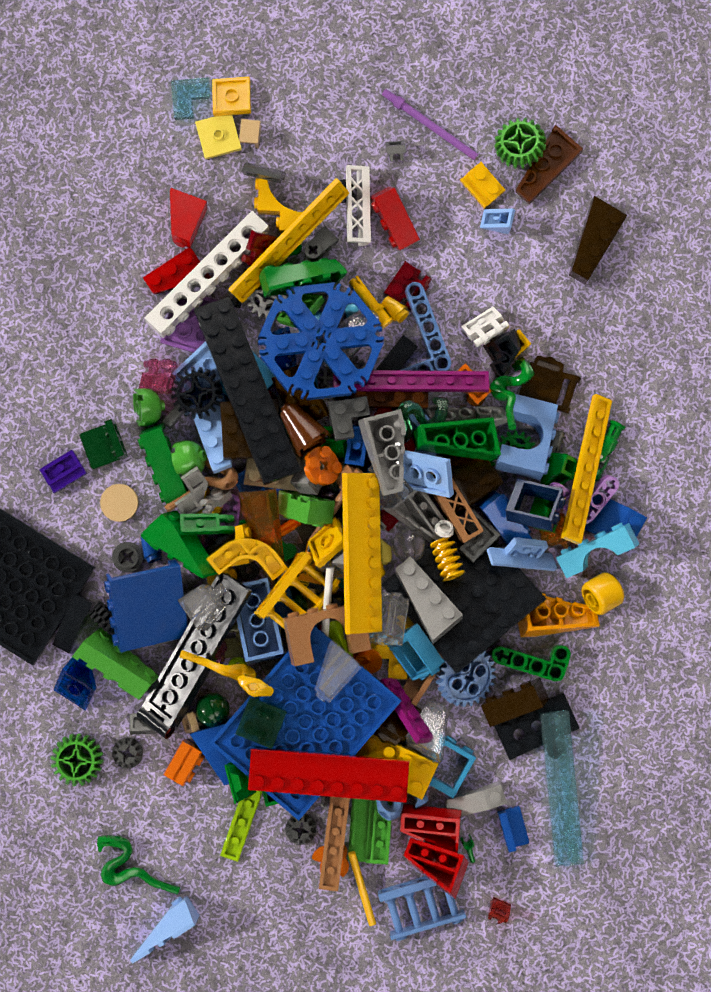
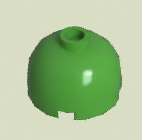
(148, 406)
(188, 456)

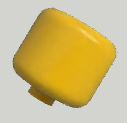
(602, 593)

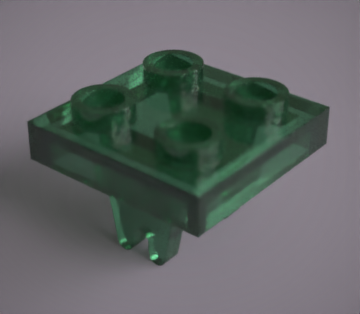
(261, 722)

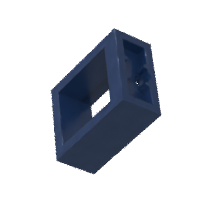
(537, 490)

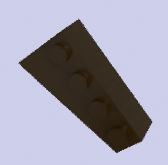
(596, 236)

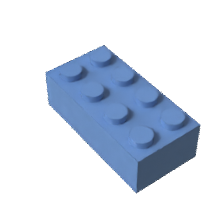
(259, 636)

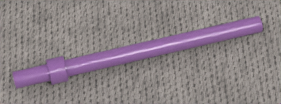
(400, 103)

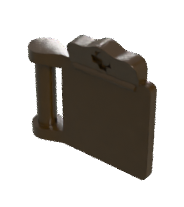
(548, 383)
(393, 729)

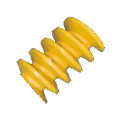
(447, 560)

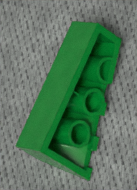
(279, 279)

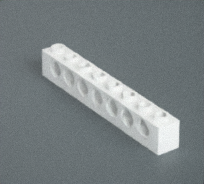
(156, 319)

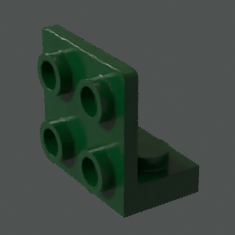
(103, 444)

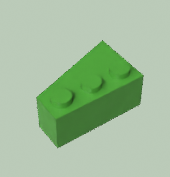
(305, 508)

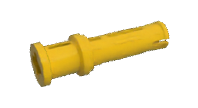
(370, 301)

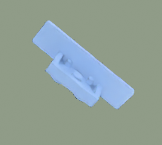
(523, 554)

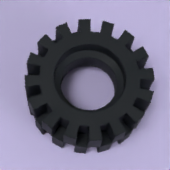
(101, 615)

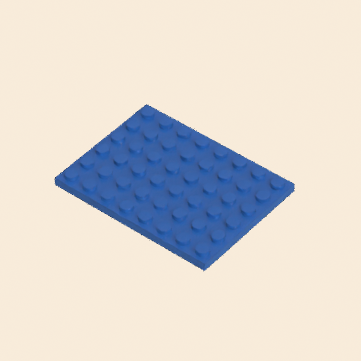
(310, 723)

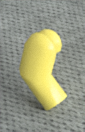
(386, 552)

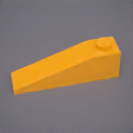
(557, 617)

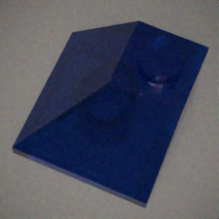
(76, 683)

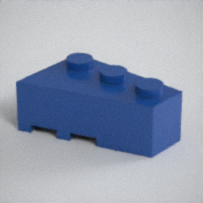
(214, 757)

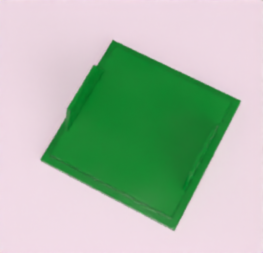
(238, 783)

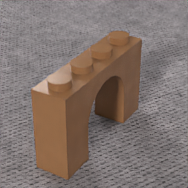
(299, 628)

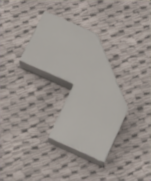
(197, 485)

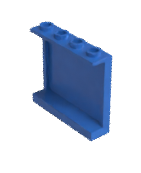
(146, 607)

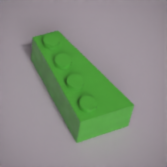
(122, 667)

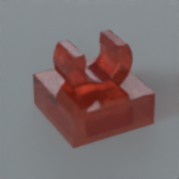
(499, 910)

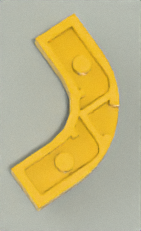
(247, 548)

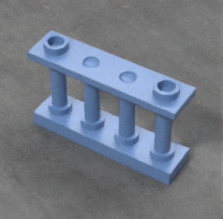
(407, 890)

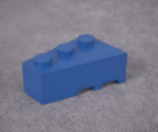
(494, 509)

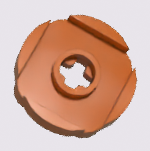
(331, 469)

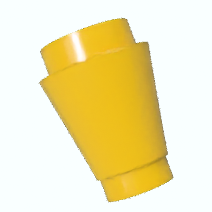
(395, 309)

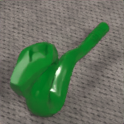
(501, 383)
(114, 879)

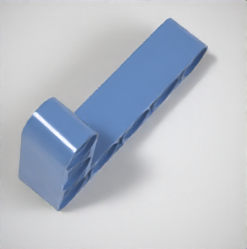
(427, 337)

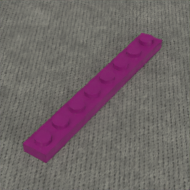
(424, 381)

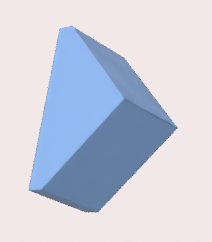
(497, 220)

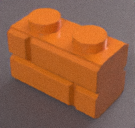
(184, 762)

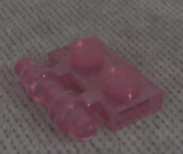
(158, 382)

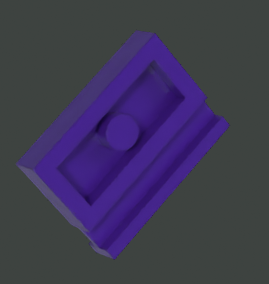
(63, 471)

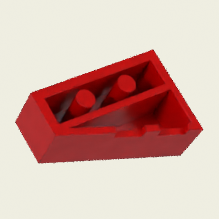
(394, 218)
(433, 825)
(437, 864)

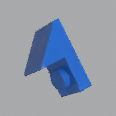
(356, 451)

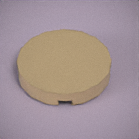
(119, 502)

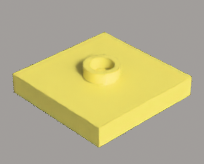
(218, 136)

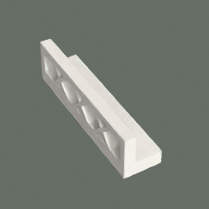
(362, 205)

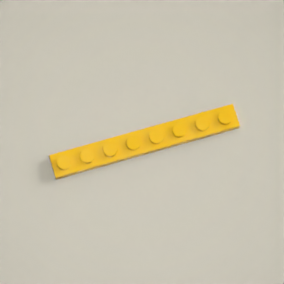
(290, 239)
(586, 469)

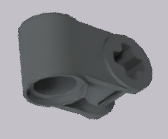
(322, 243)

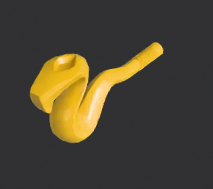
(240, 672)

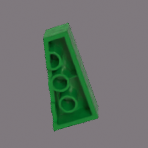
(460, 438)
(159, 458)

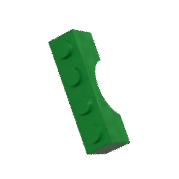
(560, 470)

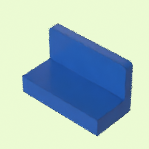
(513, 827)

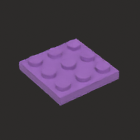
(188, 333)

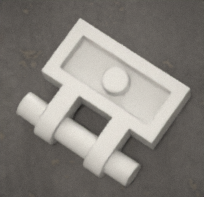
(482, 323)

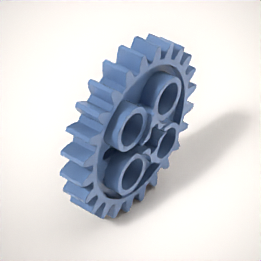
(459, 692)

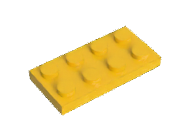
(420, 767)

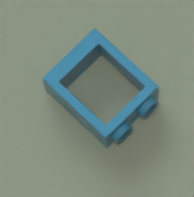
(425, 650)
(466, 752)

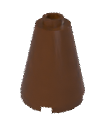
(302, 429)

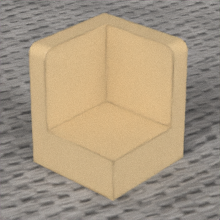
(250, 132)

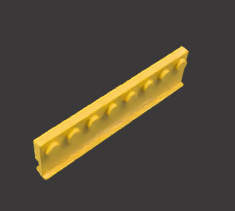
(361, 553)

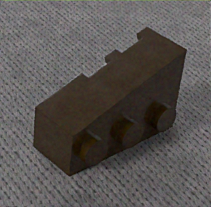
(515, 702)

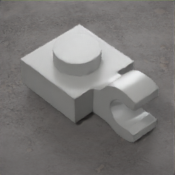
(216, 498)

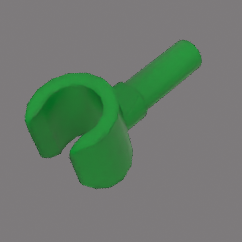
(468, 846)

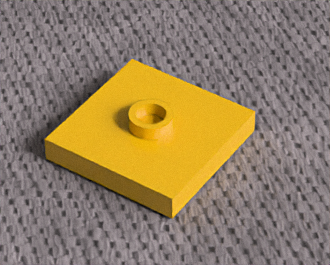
(231, 96)
(326, 542)

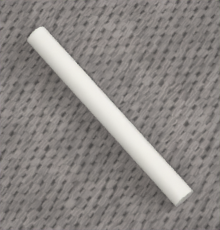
(327, 597)

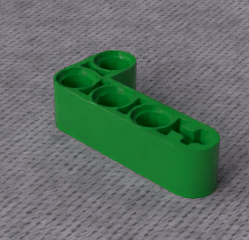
(528, 660)

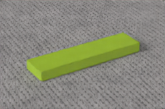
(240, 827)

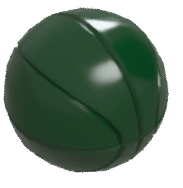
(212, 709)

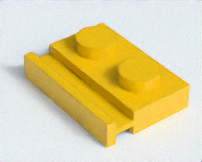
(482, 185)

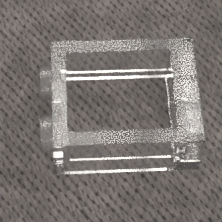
(393, 620)

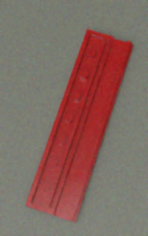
(328, 775)

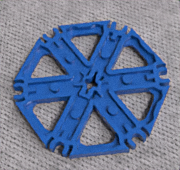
(313, 358)

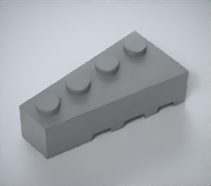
(430, 603)

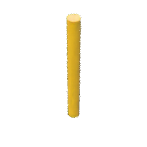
(361, 887)

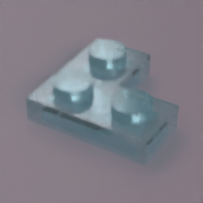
(184, 92)

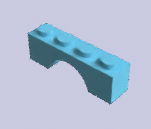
(618, 540)

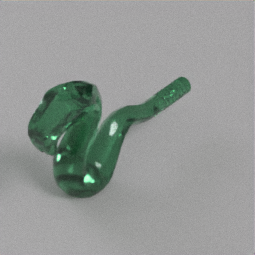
(411, 407)

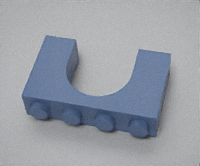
(531, 462)

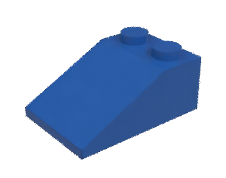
(613, 514)

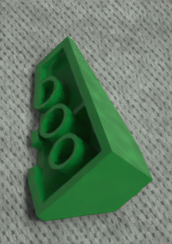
(165, 535)

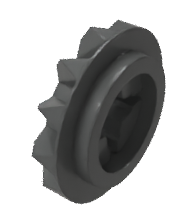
(118, 556)
(135, 749)
(306, 837)

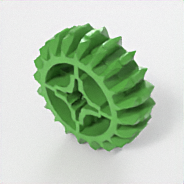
(505, 143)
(60, 758)

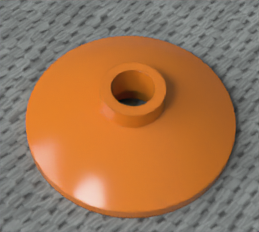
(369, 659)

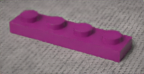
(408, 714)

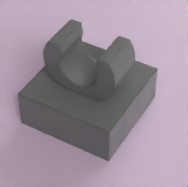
(395, 147)

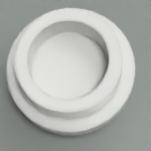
(444, 529)

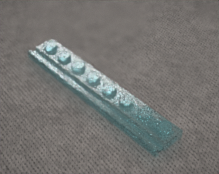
(561, 788)

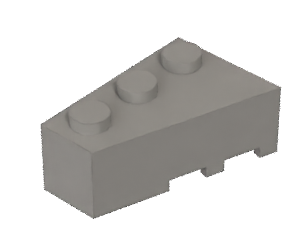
(418, 513)

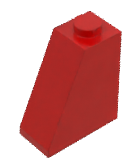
(186, 217)

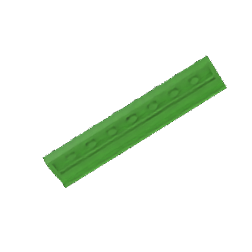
(369, 832)

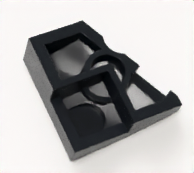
(503, 351)

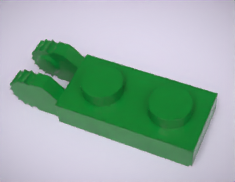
(205, 524)

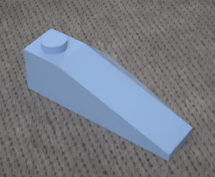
(176, 921)

